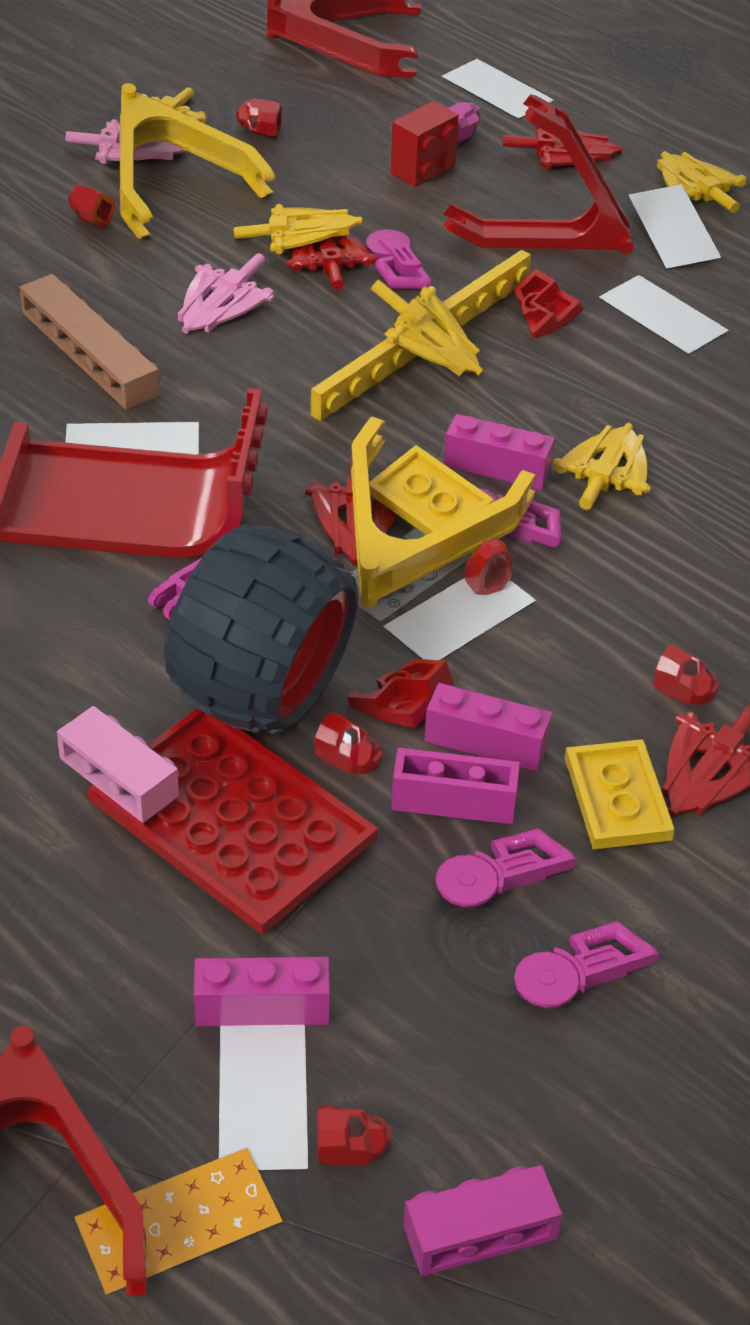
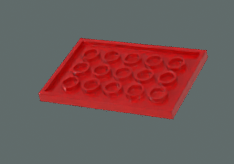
(244, 822)

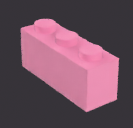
(118, 763)

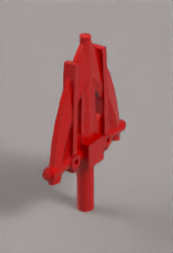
(552, 151)
(331, 257)
(331, 499)
(696, 789)

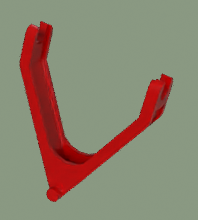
(312, 26)
(599, 228)
(37, 1095)

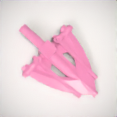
(110, 145)
(234, 284)

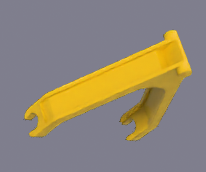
(150, 121)
(392, 562)

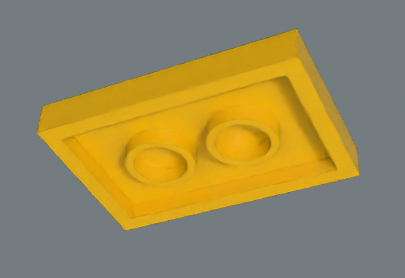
(426, 491)
(618, 794)

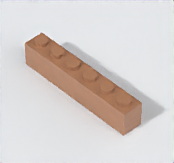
(90, 341)

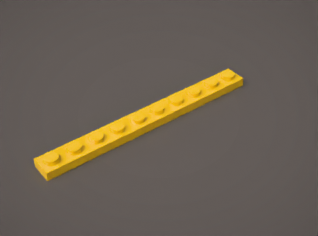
(385, 358)

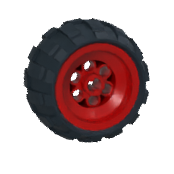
(261, 628)

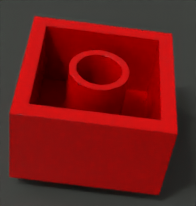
(424, 143)

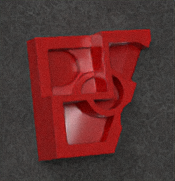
(545, 304)
(403, 694)

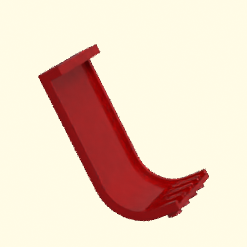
(127, 495)

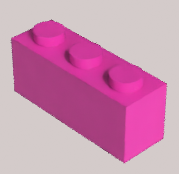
(497, 450)
(487, 726)
(455, 785)
(261, 991)
(481, 1219)

